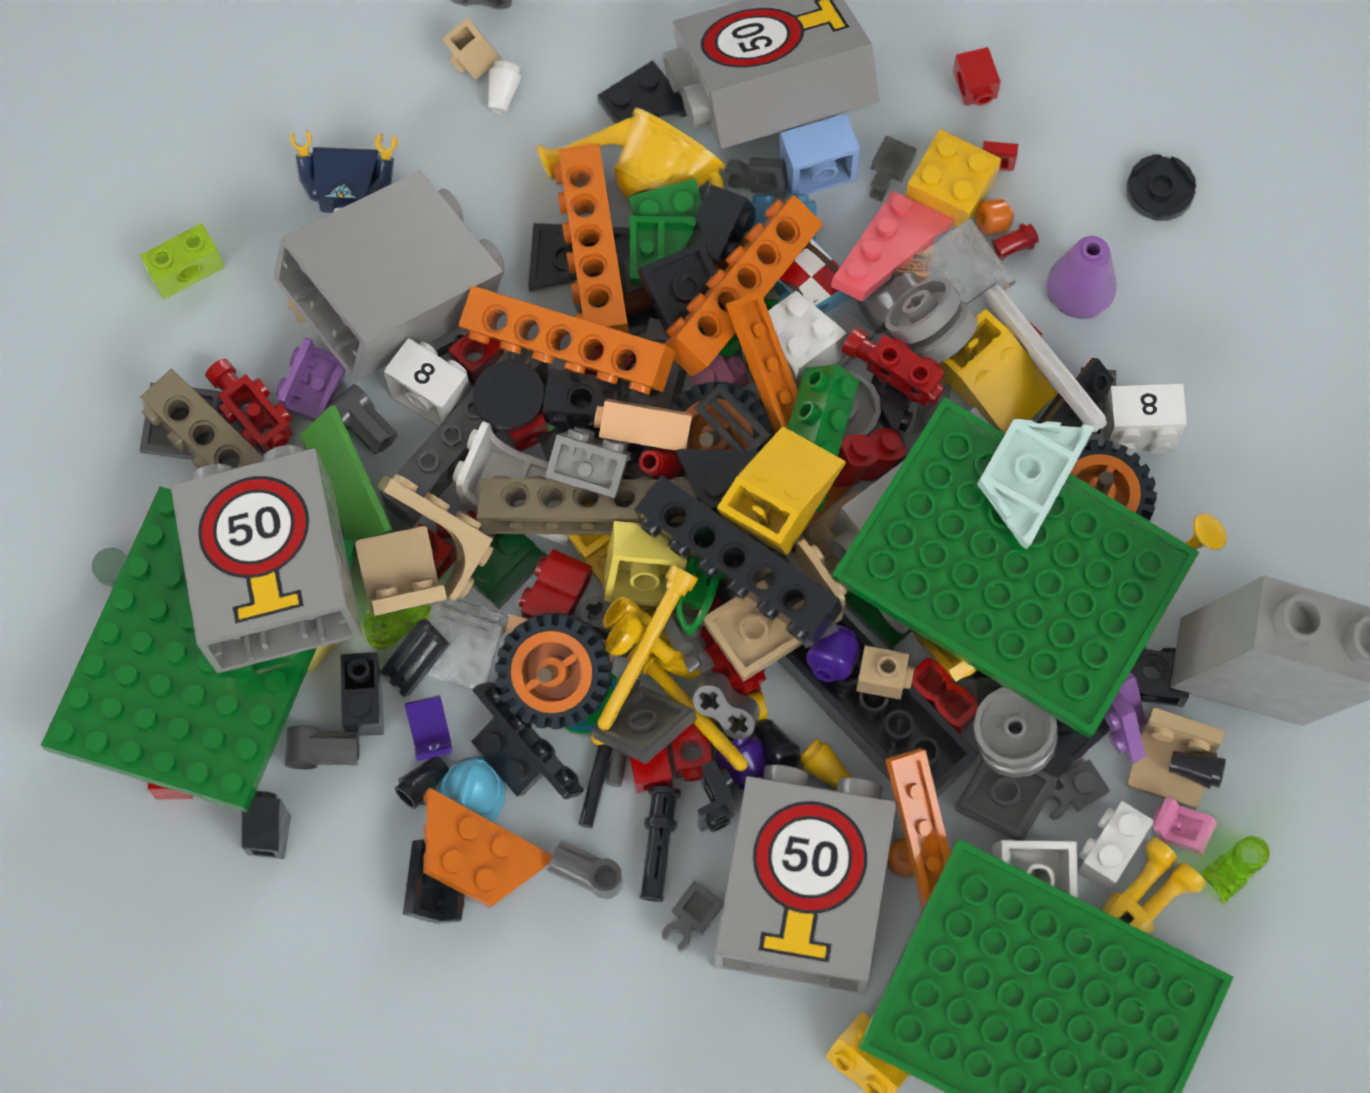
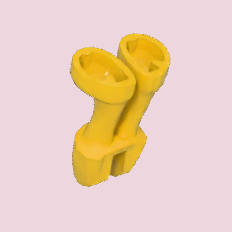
(627, 627)
(1159, 860)

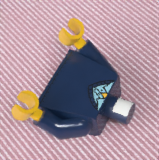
(343, 174)

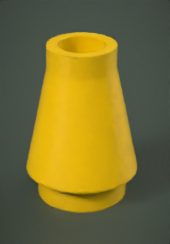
(823, 763)

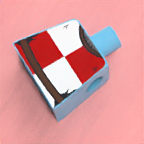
(812, 277)

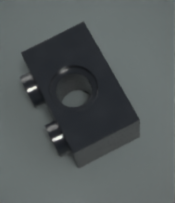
(568, 387)

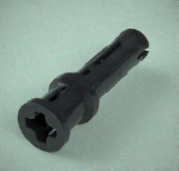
(659, 821)

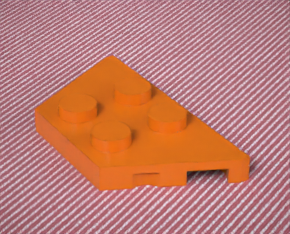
(475, 853)

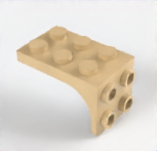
(470, 544)
(752, 639)

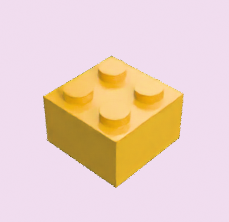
(953, 177)

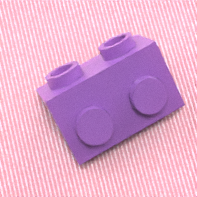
(310, 382)
(1124, 720)

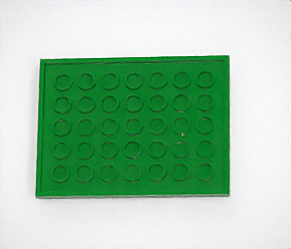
(1039, 620)
(151, 698)
(1038, 992)

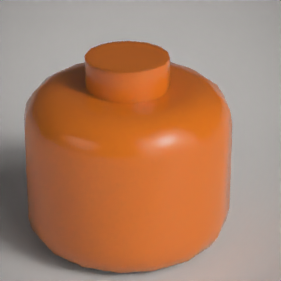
(994, 216)
(899, 860)

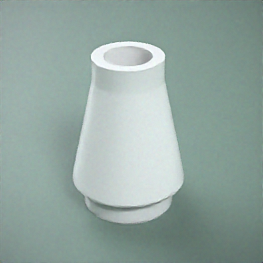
(503, 83)

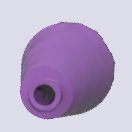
(1083, 279)

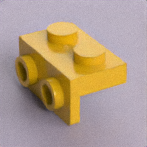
(862, 1068)

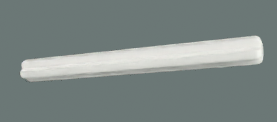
(1045, 358)

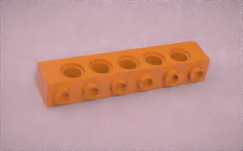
(585, 166)
(797, 227)
(486, 307)

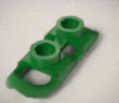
(699, 598)

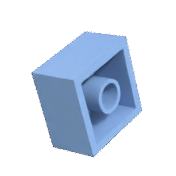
(819, 155)

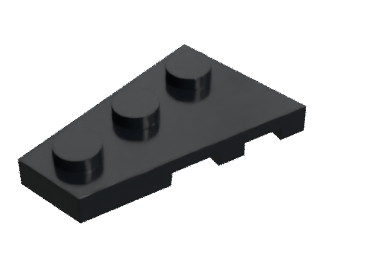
(549, 255)

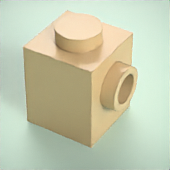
(470, 49)
(884, 672)

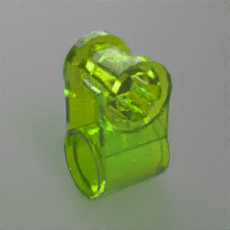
(397, 623)
(1230, 871)

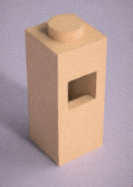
(643, 424)

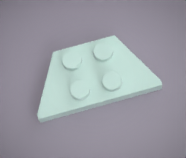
(1030, 472)

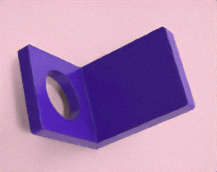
(429, 728)

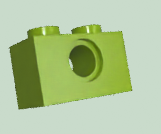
(182, 261)

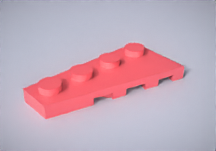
(889, 243)

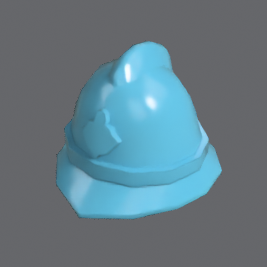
(475, 786)

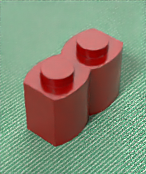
(869, 456)
(558, 587)
(949, 699)

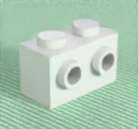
(1115, 846)

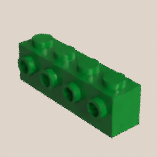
(824, 407)

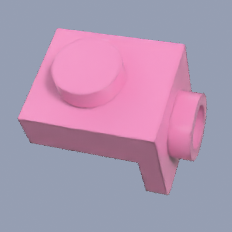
(725, 369)
(1183, 826)

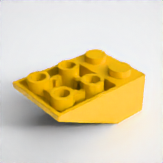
(997, 375)
(780, 490)

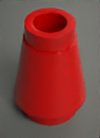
(660, 462)

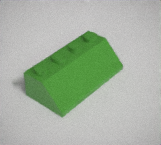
(355, 497)

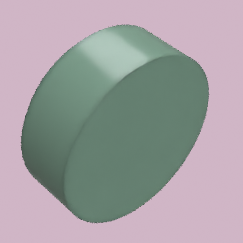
(107, 565)

